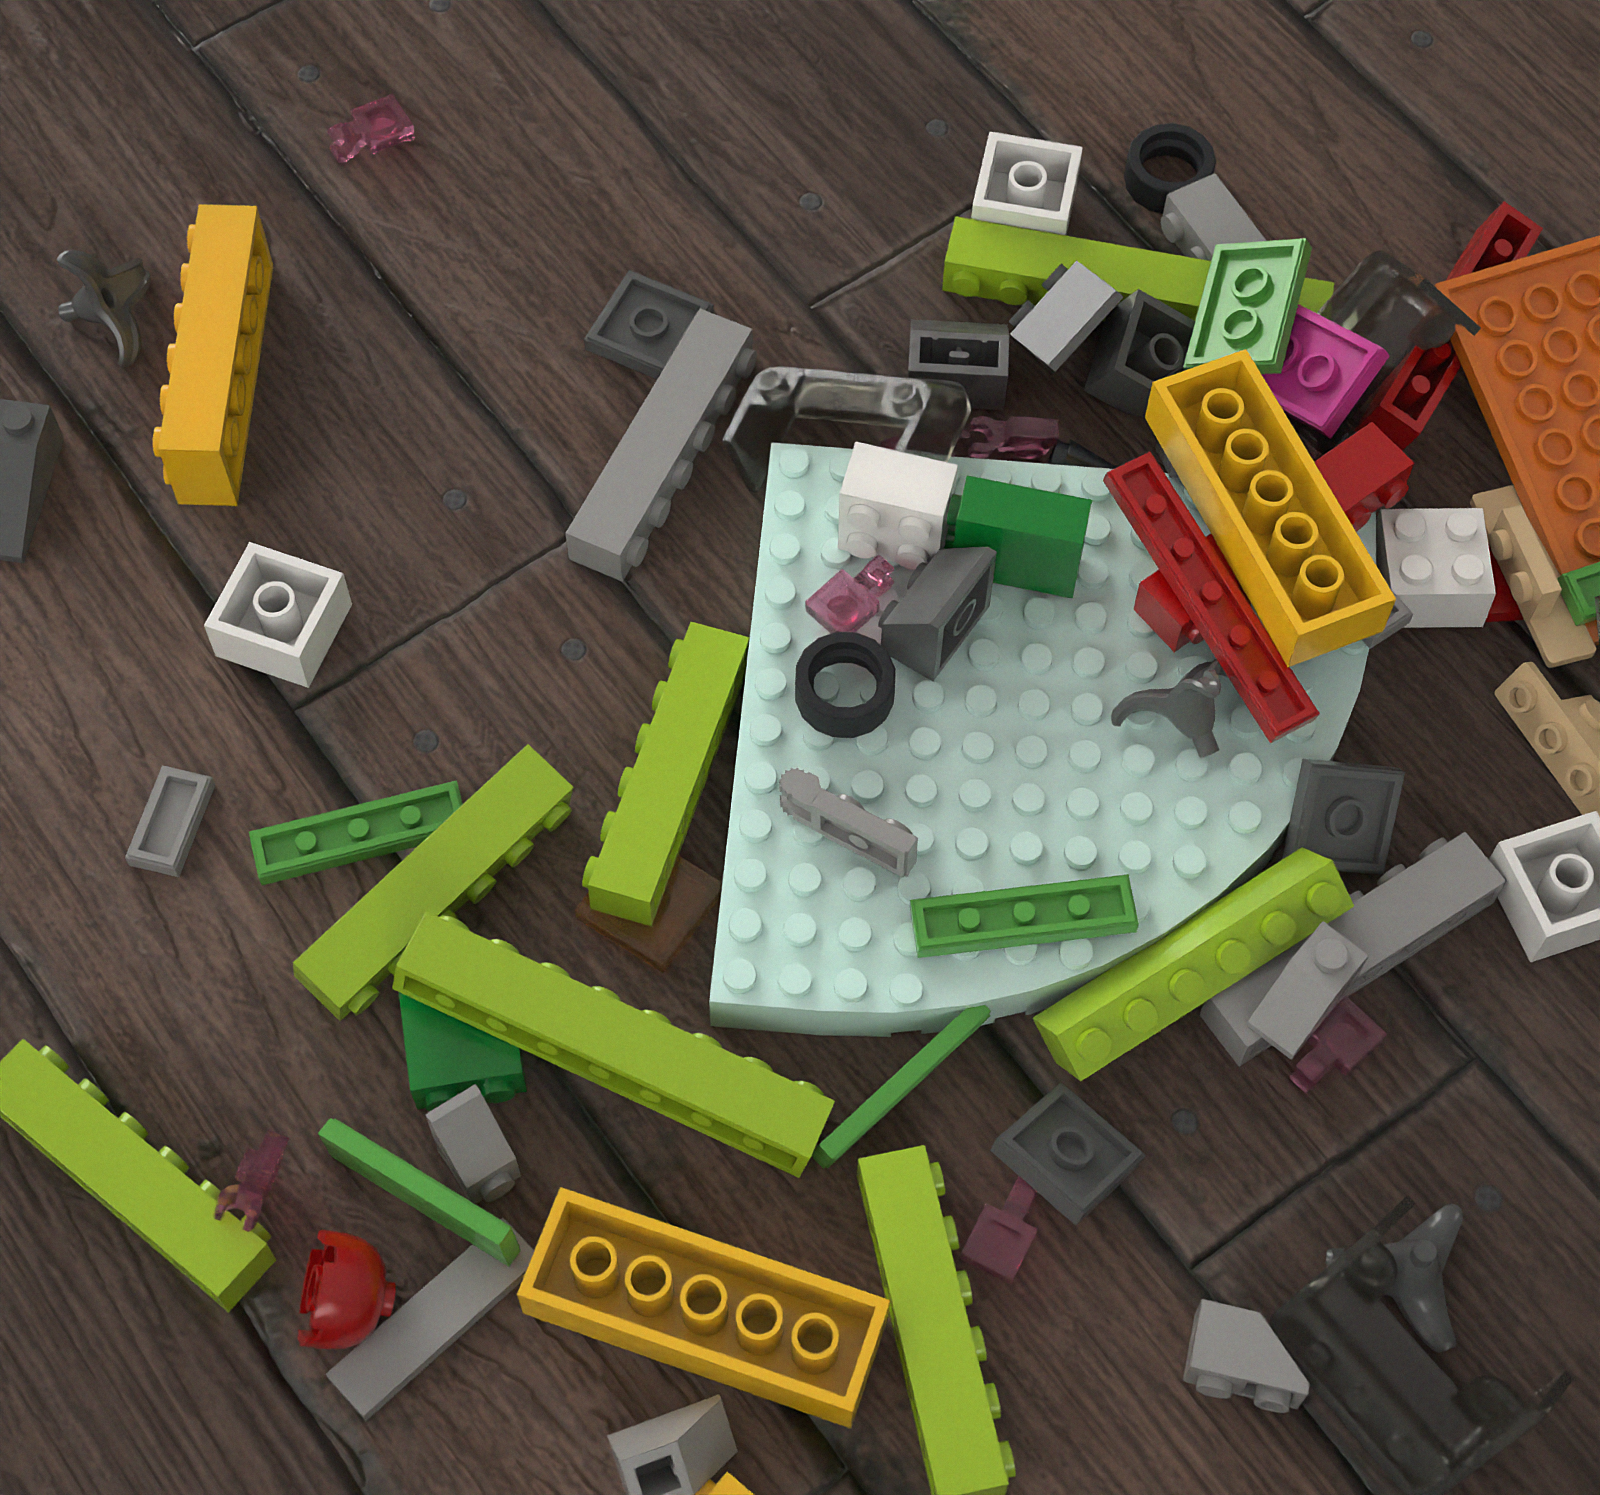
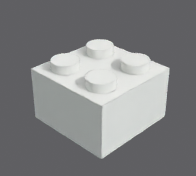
(1027, 183)
(894, 505)
(1437, 564)
(278, 614)
(1552, 885)

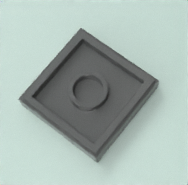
(643, 324)
(1345, 813)
(1067, 1153)

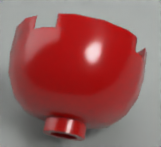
(344, 1292)

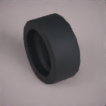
(1165, 140)
(845, 648)

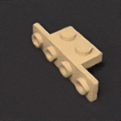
(1532, 578)
(1559, 731)

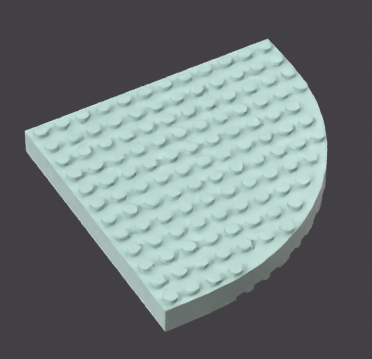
(992, 767)

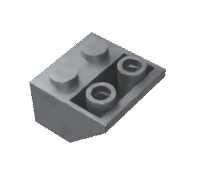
(963, 353)

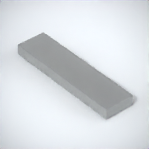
(426, 1326)

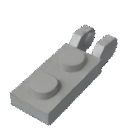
(847, 822)

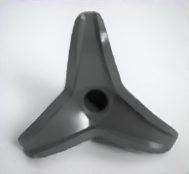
(107, 298)
(1186, 705)
(1419, 1278)

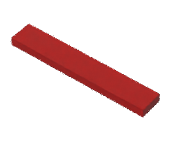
(1210, 597)

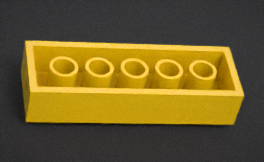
(214, 356)
(1268, 508)
(704, 1306)

